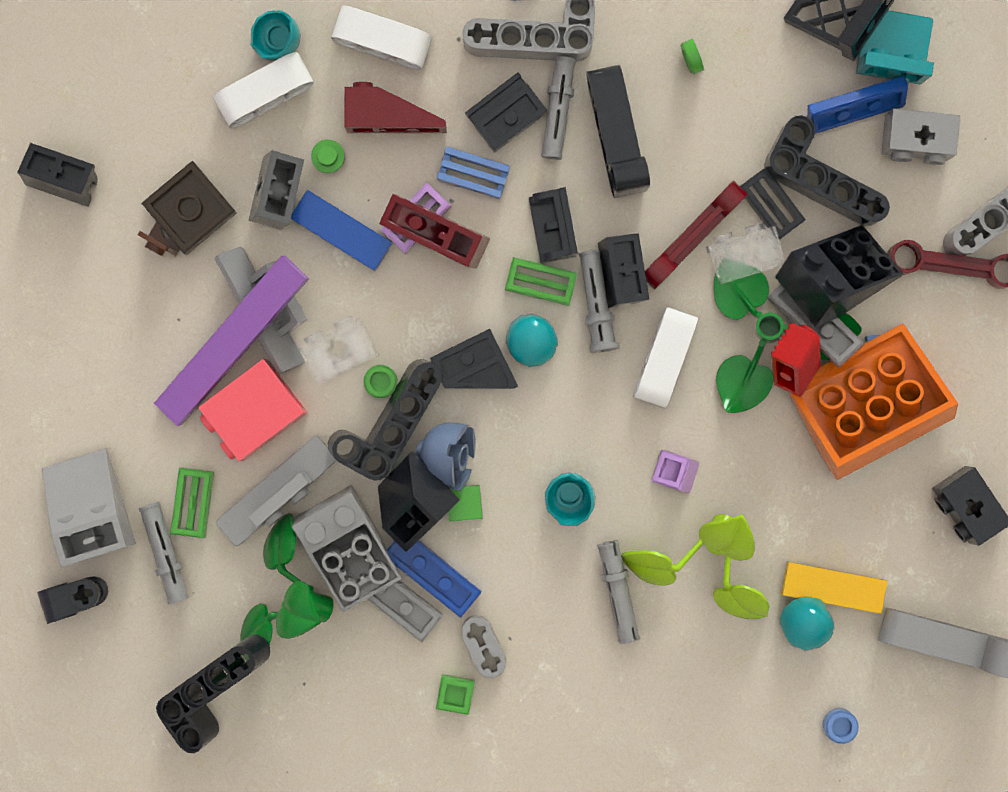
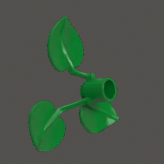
(739, 380)
(301, 606)

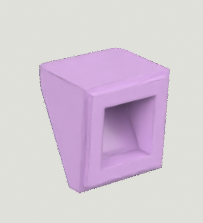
(675, 471)

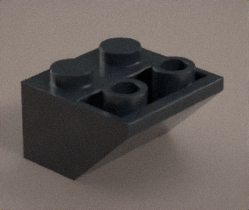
(412, 501)

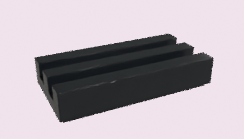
(781, 195)

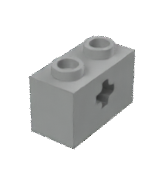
(937, 128)

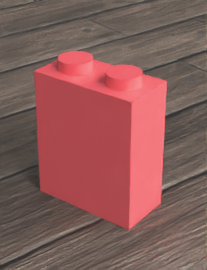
(251, 411)

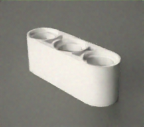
(381, 37)
(263, 90)
(665, 357)

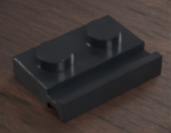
(506, 112)

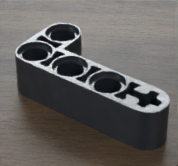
(616, 131)
(827, 176)
(390, 416)
(185, 707)

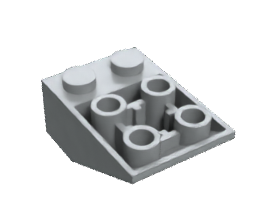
(85, 508)
(346, 548)

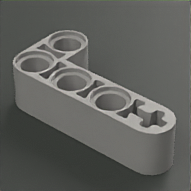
(528, 31)
(975, 223)
(945, 641)

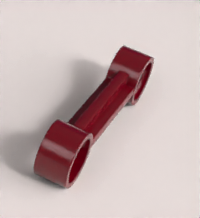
(694, 234)
(951, 263)

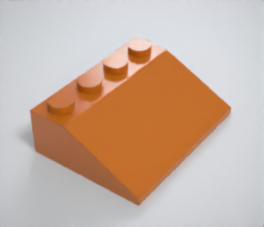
(874, 402)

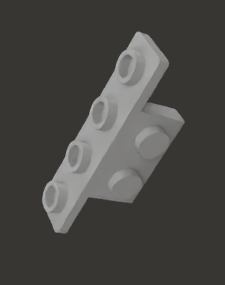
(276, 337)
(279, 488)

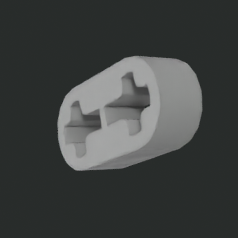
(476, 649)

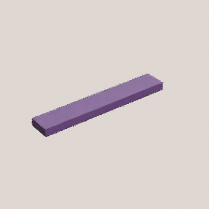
(231, 340)

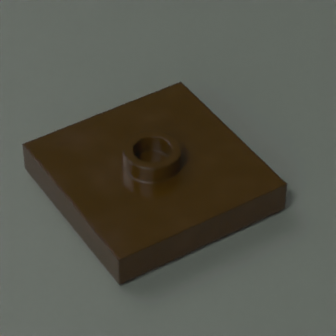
(189, 208)

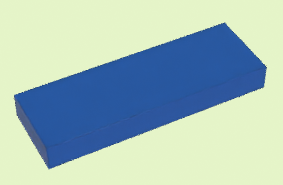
(858, 104)
(341, 230)
(435, 576)

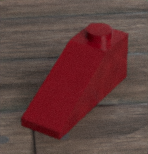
(379, 111)
(434, 231)

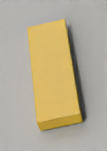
(834, 587)

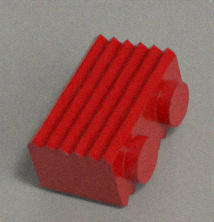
(796, 359)

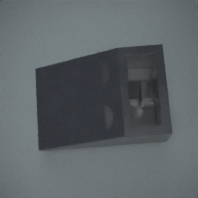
(836, 274)

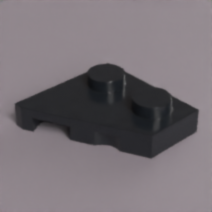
(475, 365)

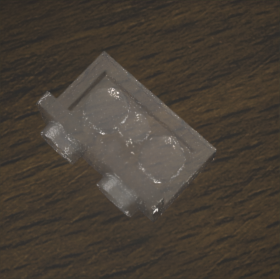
(746, 254)

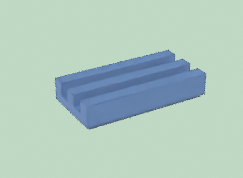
(447, 164)

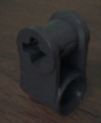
(69, 599)

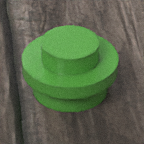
(327, 156)

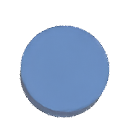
(840, 726)

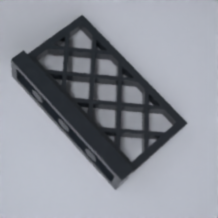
(857, 30)

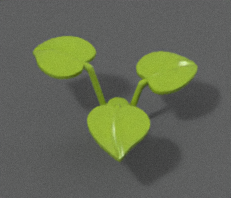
(721, 537)

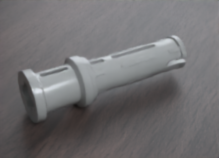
(591, 262)

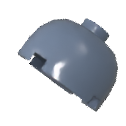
(447, 452)

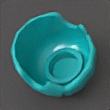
(275, 35)
(531, 340)
(570, 499)
(807, 623)

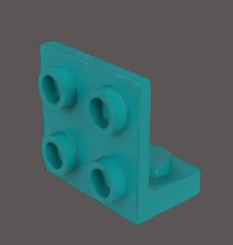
(898, 49)

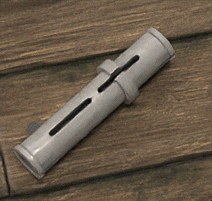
(563, 69)
(163, 553)
(616, 583)

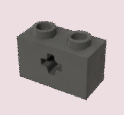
(276, 190)

